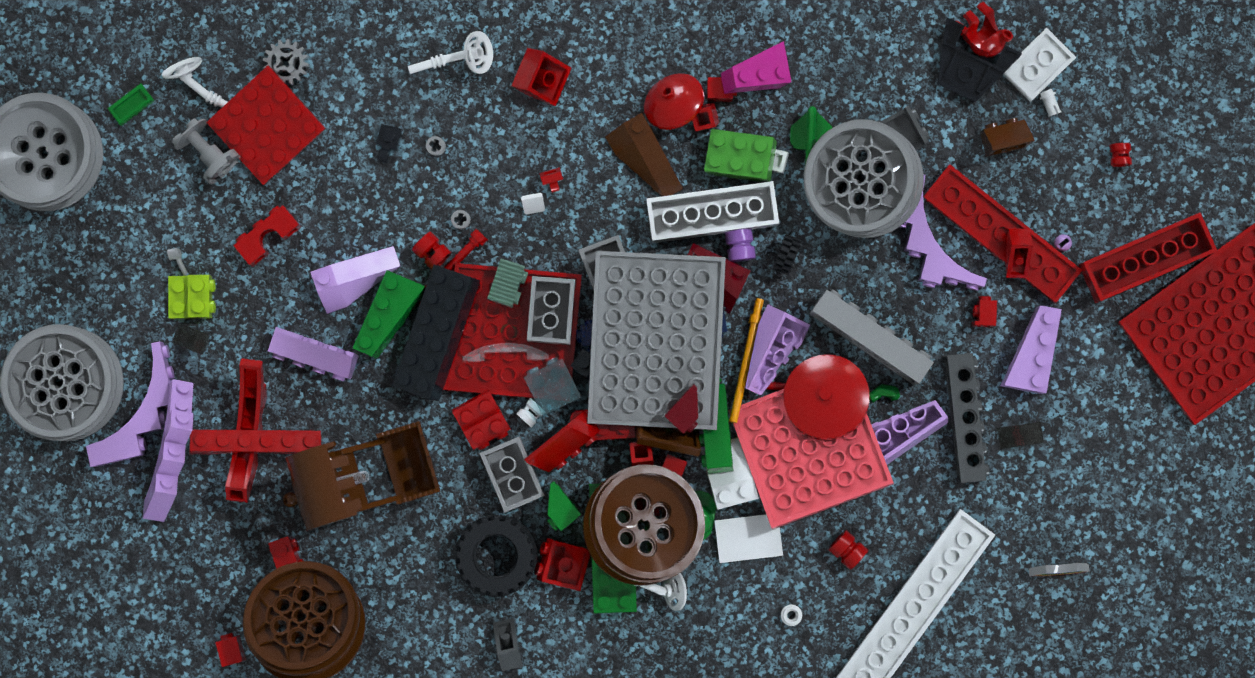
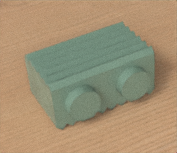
(507, 283)

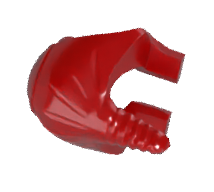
(989, 39)

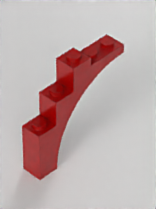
(251, 407)

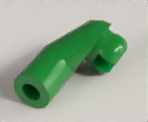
(886, 391)

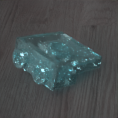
(551, 386)

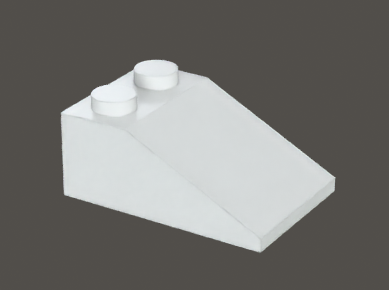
(733, 486)

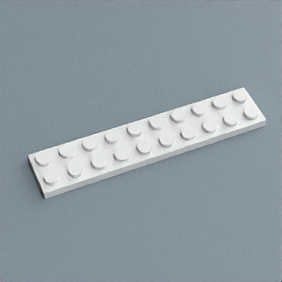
(919, 599)

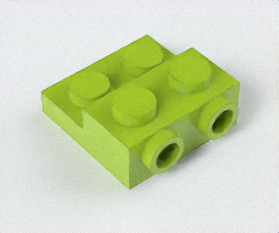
(191, 297)

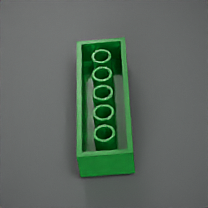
(609, 593)

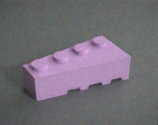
(1035, 352)

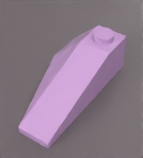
(348, 280)
(774, 341)

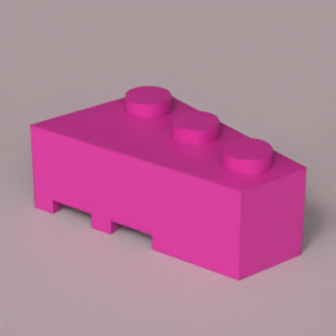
(759, 72)

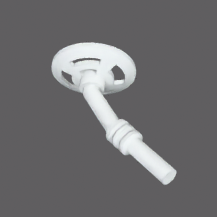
(469, 53)
(183, 71)
(671, 591)

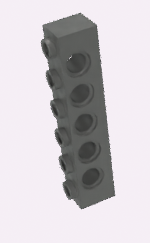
(962, 450)

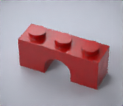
(251, 244)

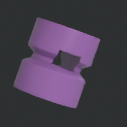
(740, 245)

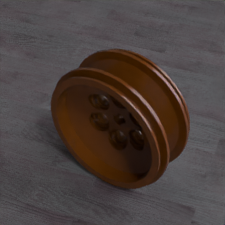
(680, 521)
(318, 654)

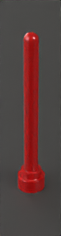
(476, 239)

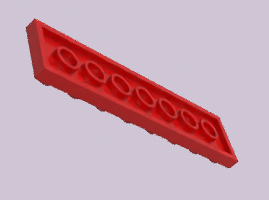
(989, 225)

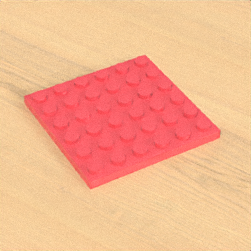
(805, 473)

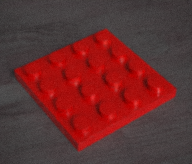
(266, 125)

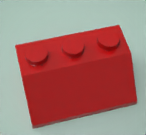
(564, 444)

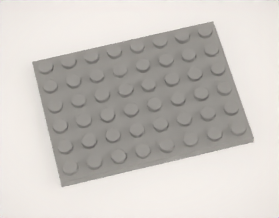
(655, 337)

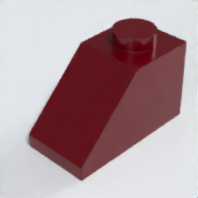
(685, 411)

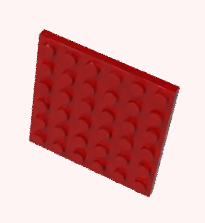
(503, 371)

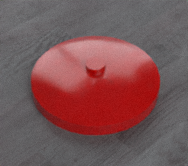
(826, 397)

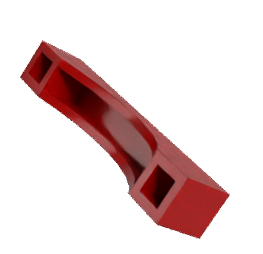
(252, 441)

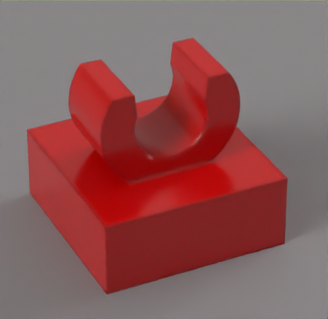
(551, 177)

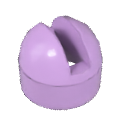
(1059, 239)

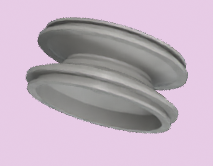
(19, 124)
(901, 178)
(99, 375)

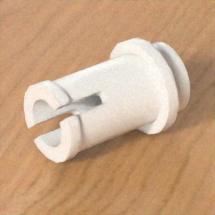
(1050, 102)

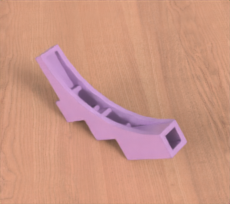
(936, 263)
(149, 417)
(172, 452)

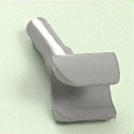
(175, 254)

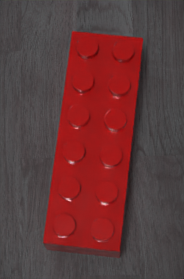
(1148, 257)

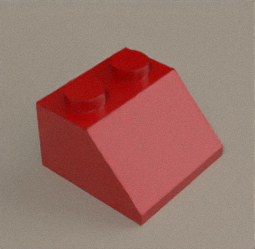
(541, 76)

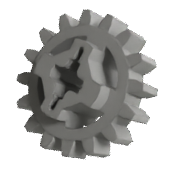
(293, 57)

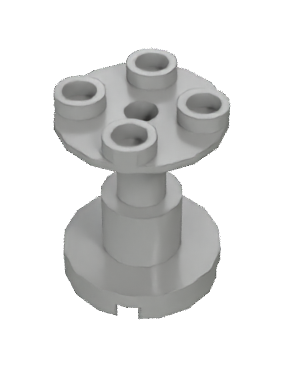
(217, 162)

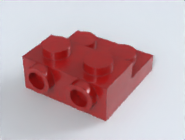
(481, 420)
(562, 564)

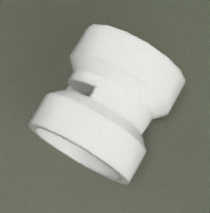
(527, 416)

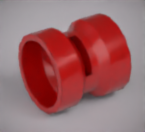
(1120, 155)

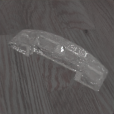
(479, 354)

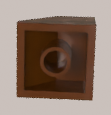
(1006, 137)

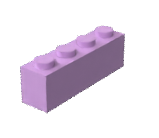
(313, 353)
(908, 429)

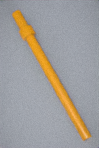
(754, 321)

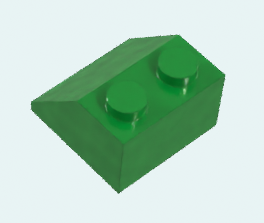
(560, 508)

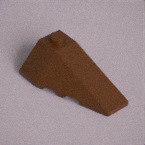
(641, 152)

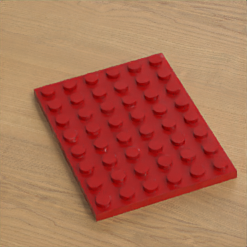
(1202, 329)

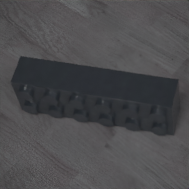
(436, 333)

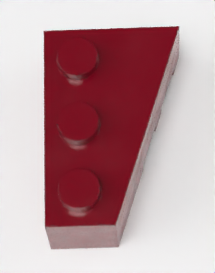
(734, 277)

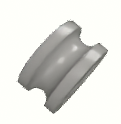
(441, 142)
(456, 214)

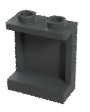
(907, 124)

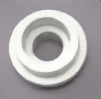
(798, 615)

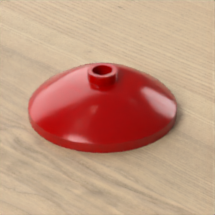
(674, 101)

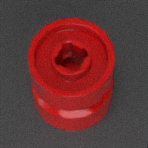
(426, 245)
(848, 550)

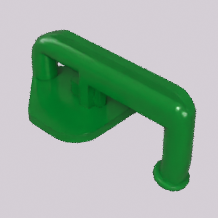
(808, 130)

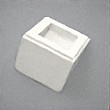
(533, 203)

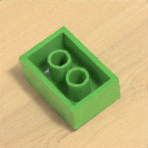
(740, 155)

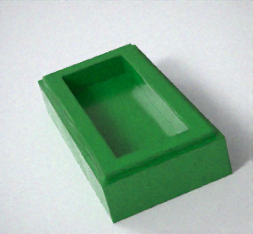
(131, 104)

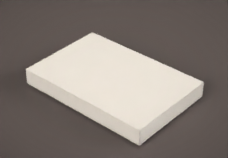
(1039, 64)
(747, 539)

